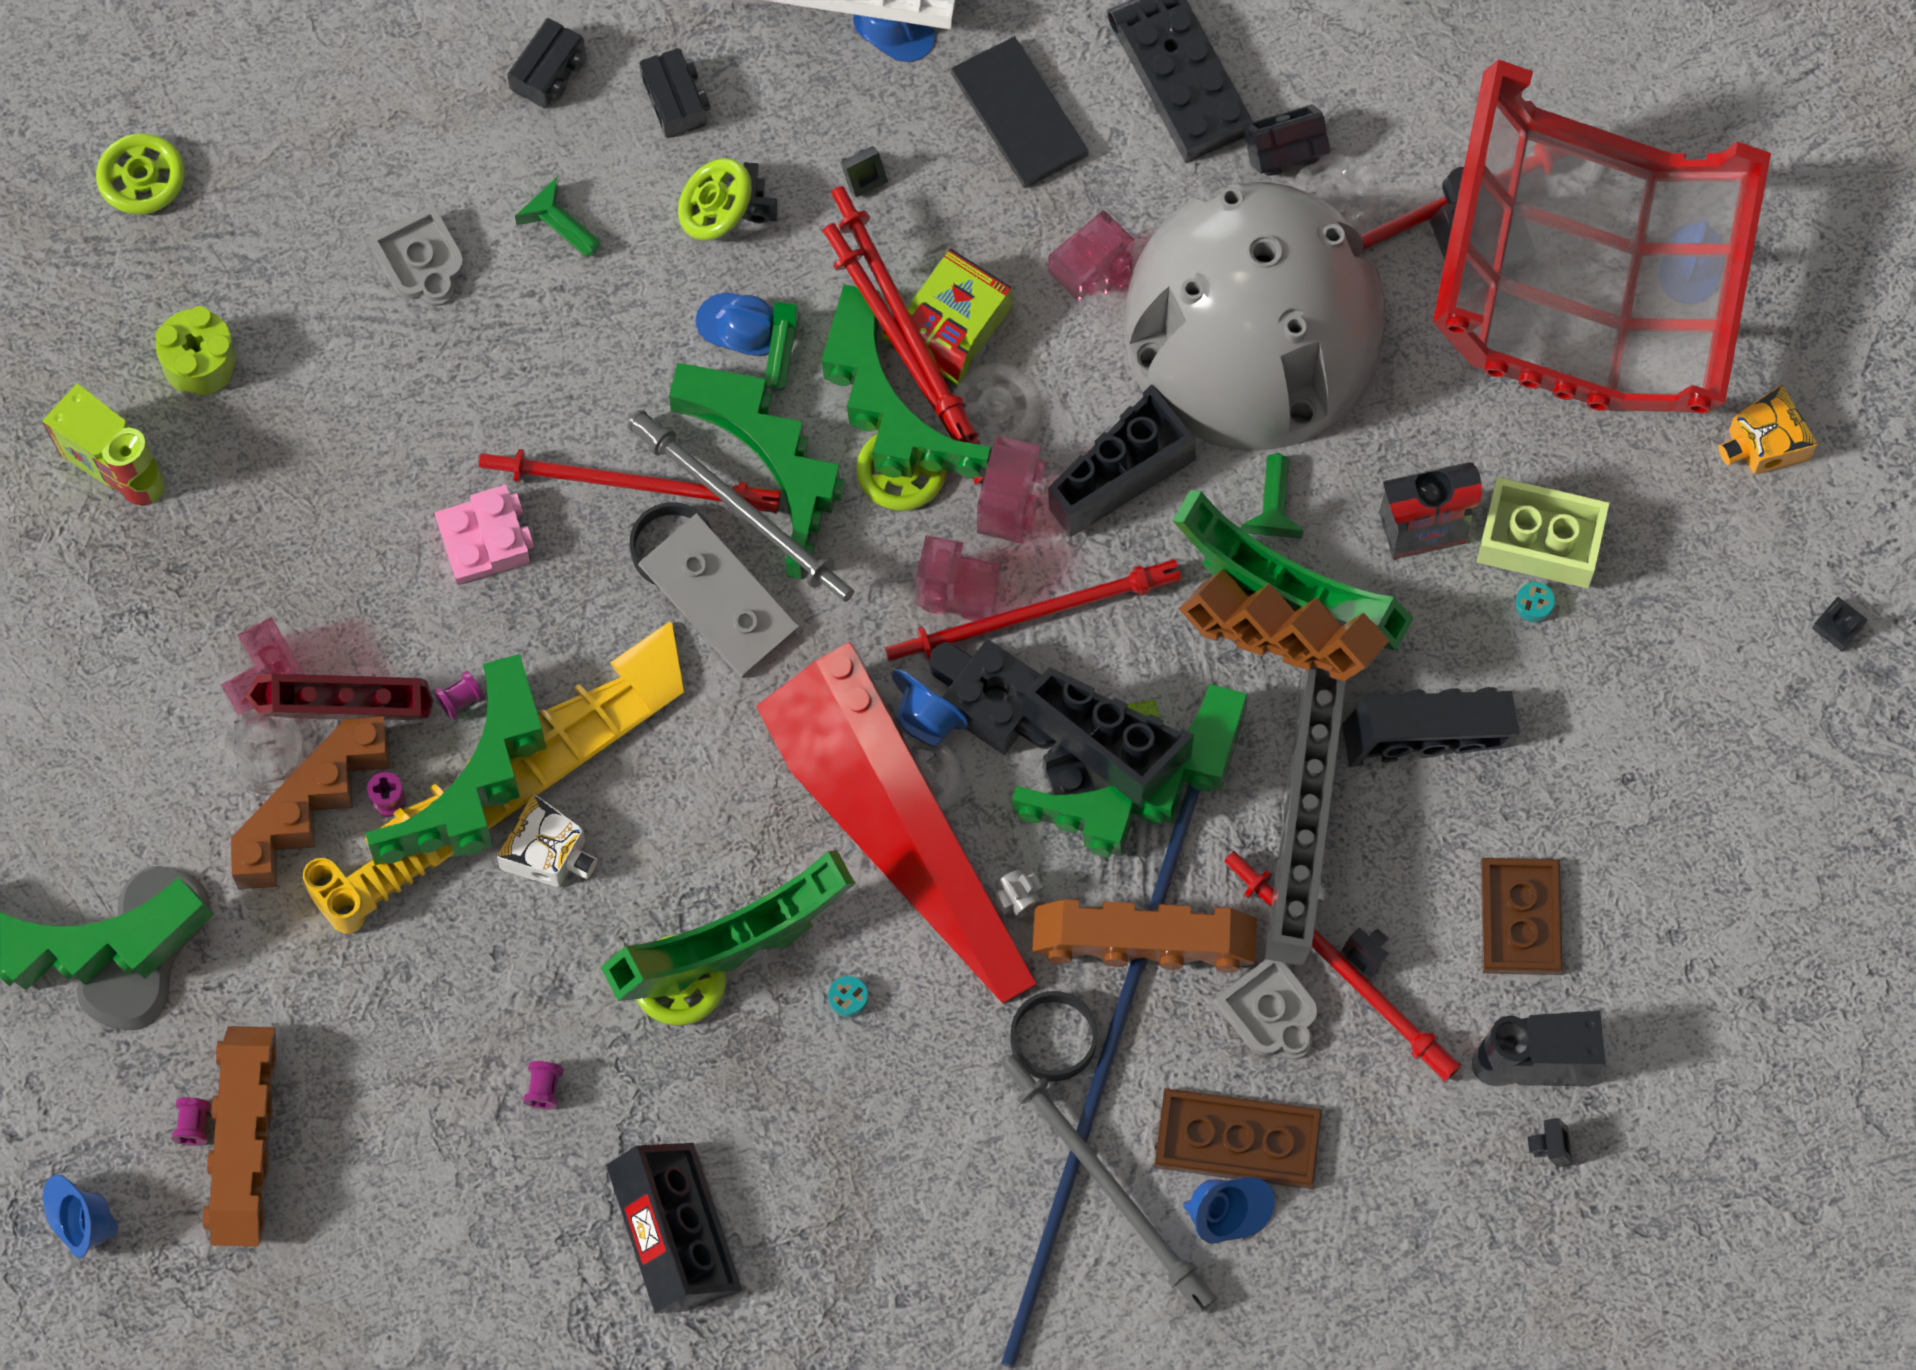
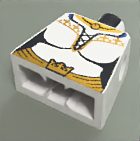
(545, 846)

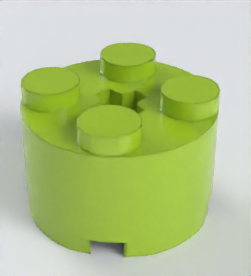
(197, 332)

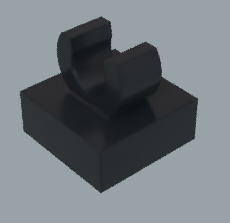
(864, 171)
(1839, 624)
(1366, 951)
(1553, 1143)

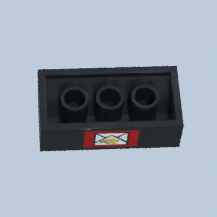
(673, 1226)

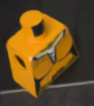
(1769, 435)

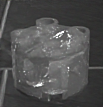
(264, 751)

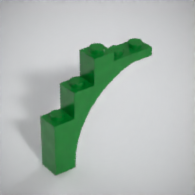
(873, 405)
(742, 409)
(1257, 565)
(488, 779)
(1108, 814)
(134, 940)
(721, 946)

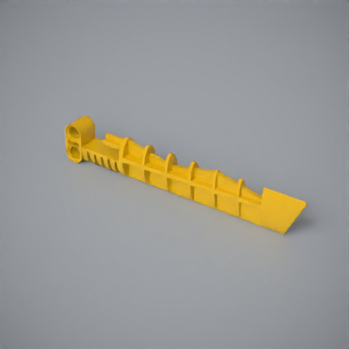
(572, 736)

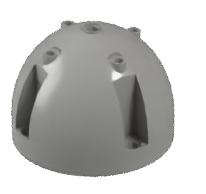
(1230, 348)

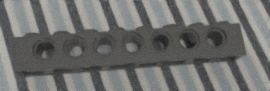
(1305, 818)

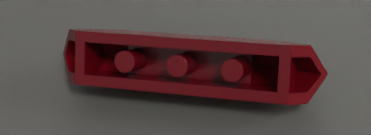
(340, 696)

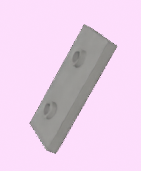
(718, 595)

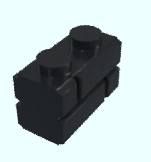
(547, 63)
(673, 92)
(1286, 140)

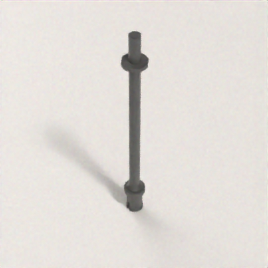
(663, 441)
(1180, 1272)

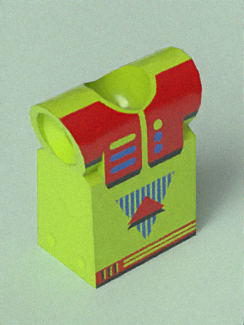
(958, 312)
(104, 446)

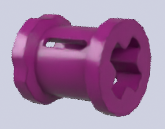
(459, 695)
(377, 785)
(543, 1085)
(191, 1121)

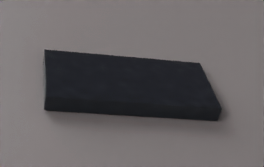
(1019, 112)

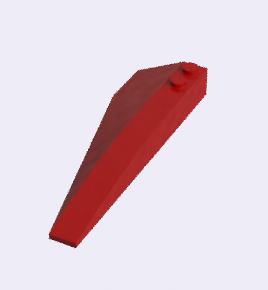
(863, 773)

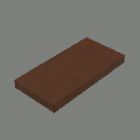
(1238, 1138)

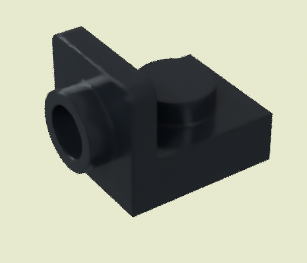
(760, 208)
(1066, 772)

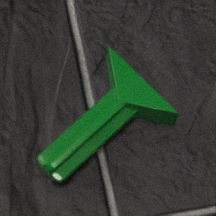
(544, 208)
(784, 326)
(1273, 519)

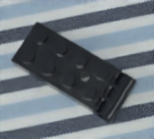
(1186, 84)

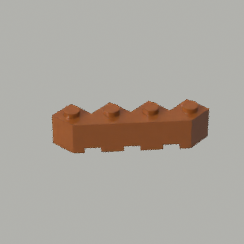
(1269, 624)
(317, 784)
(1164, 935)
(241, 1130)

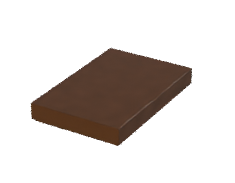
(1521, 916)

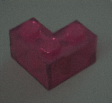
(1093, 258)
(1006, 499)
(955, 582)
(267, 654)

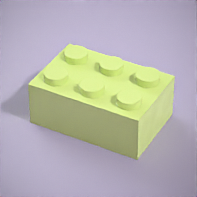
(1543, 532)

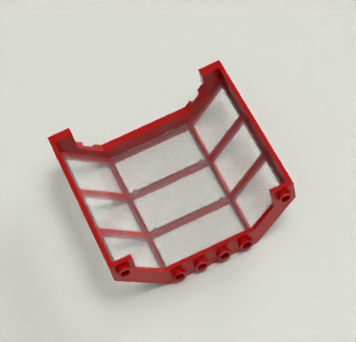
(1597, 258)

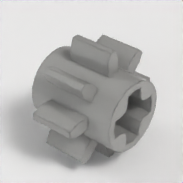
(1019, 893)

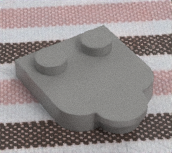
(419, 257)
(1270, 1011)

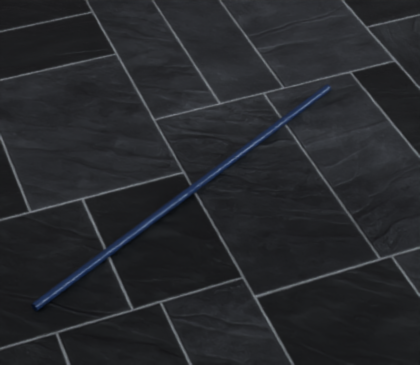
(1096, 1090)

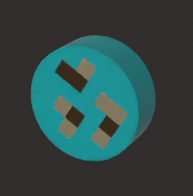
(1534, 602)
(848, 996)

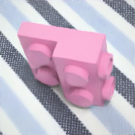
(484, 535)

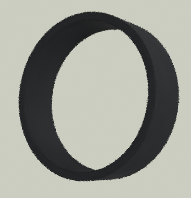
(652, 513)
(1061, 997)

